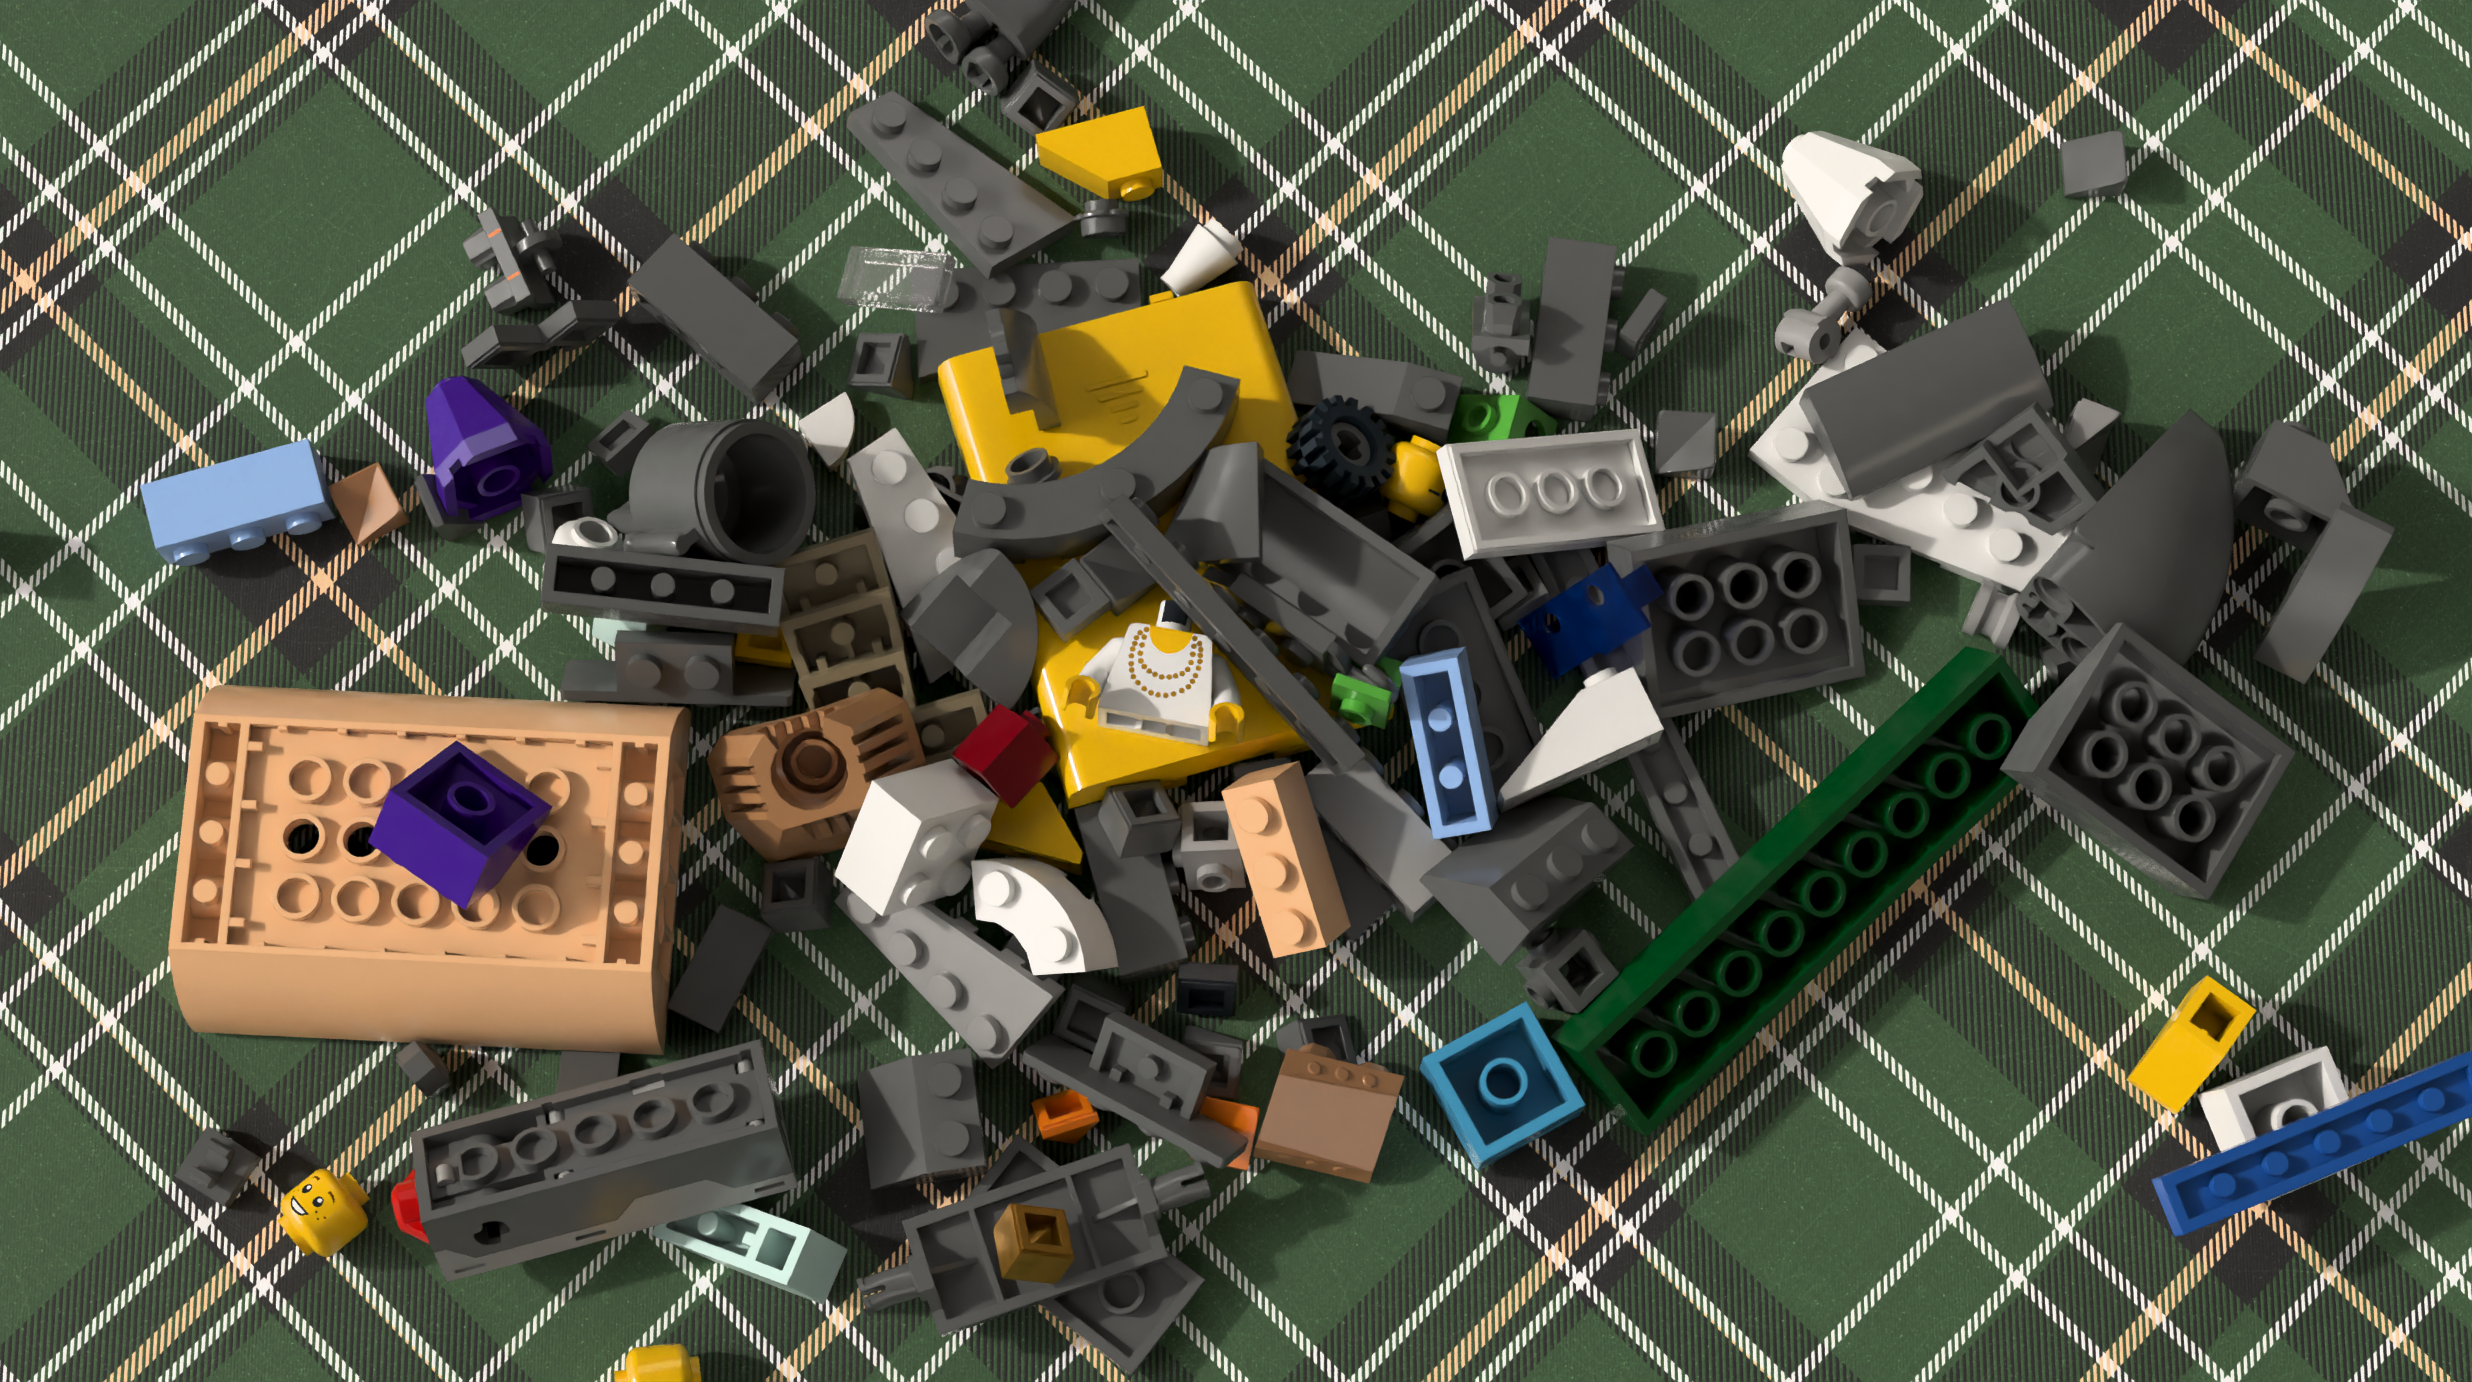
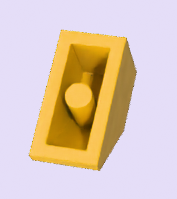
(1105, 155)
(1036, 830)

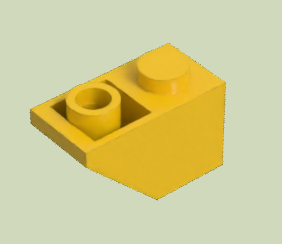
(2191, 1044)

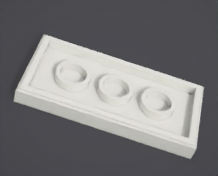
(1549, 492)

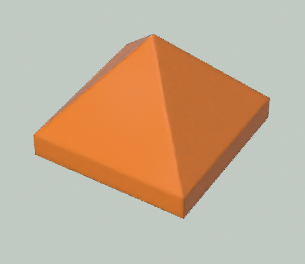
(1065, 1116)

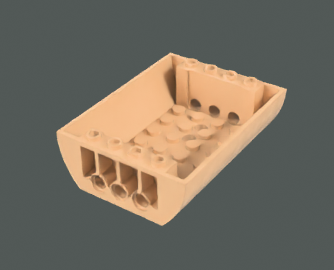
(375, 953)

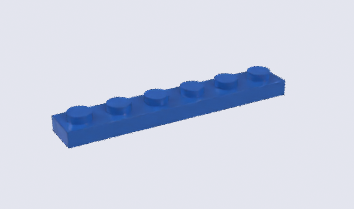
(2317, 1145)

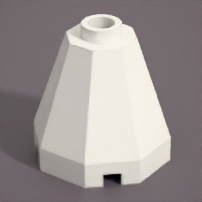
(1850, 193)

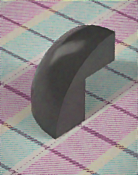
(981, 622)

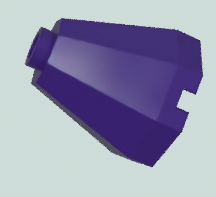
(482, 449)

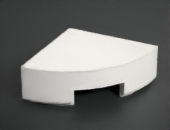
(830, 430)

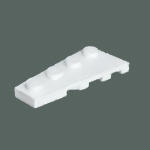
(910, 525)

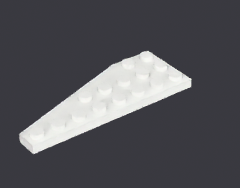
(1917, 511)

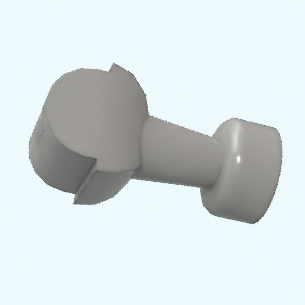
(1816, 333)

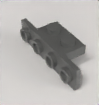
(677, 669)
(1145, 1081)

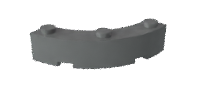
(1062, 513)

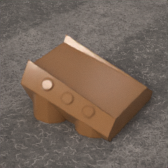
(1328, 1113)

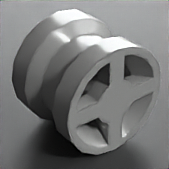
(1992, 615)

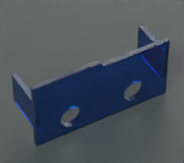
(1589, 626)

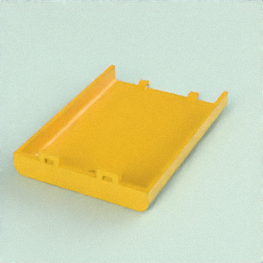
(1108, 389)

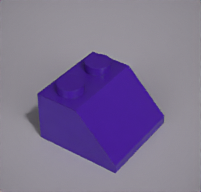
(458, 824)

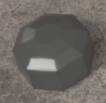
(425, 1068)

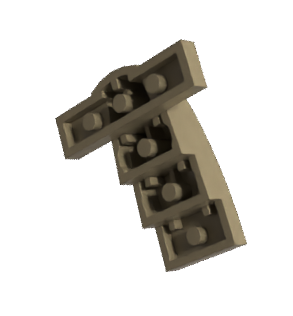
(851, 639)

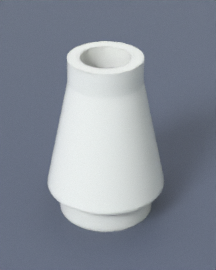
(1202, 259)

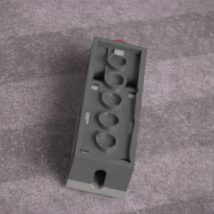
(597, 1162)

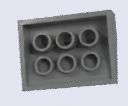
(1745, 607)
(2150, 763)

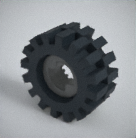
(1316, 444)

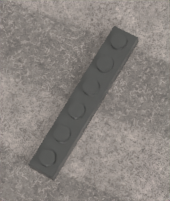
(1247, 650)

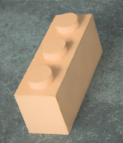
(1286, 859)

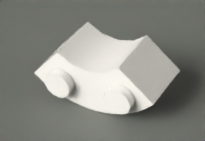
(1044, 913)

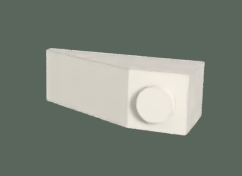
(1594, 730)

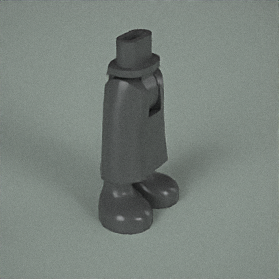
(1020, 32)

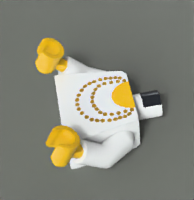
(1160, 683)

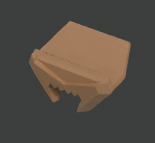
(804, 777)

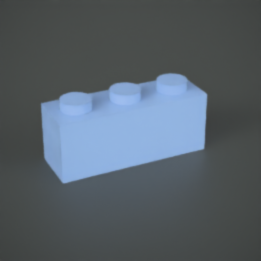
(238, 503)
(1449, 743)

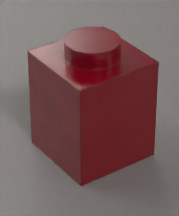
(1007, 754)

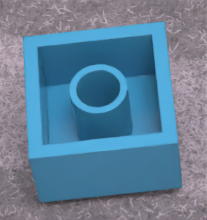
(1501, 1086)

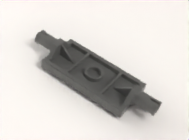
(1110, 1226)

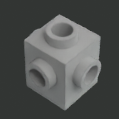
(1208, 848)

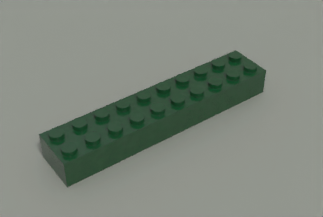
(1801, 893)

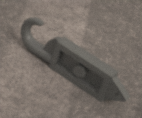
(1298, 636)

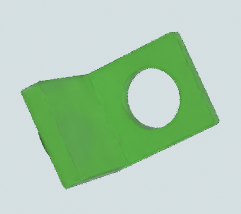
(1496, 418)
(1364, 702)

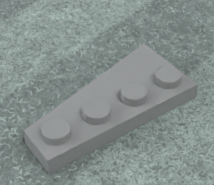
(963, 977)

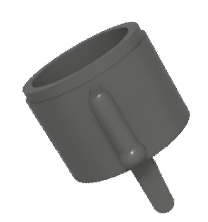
(719, 493)

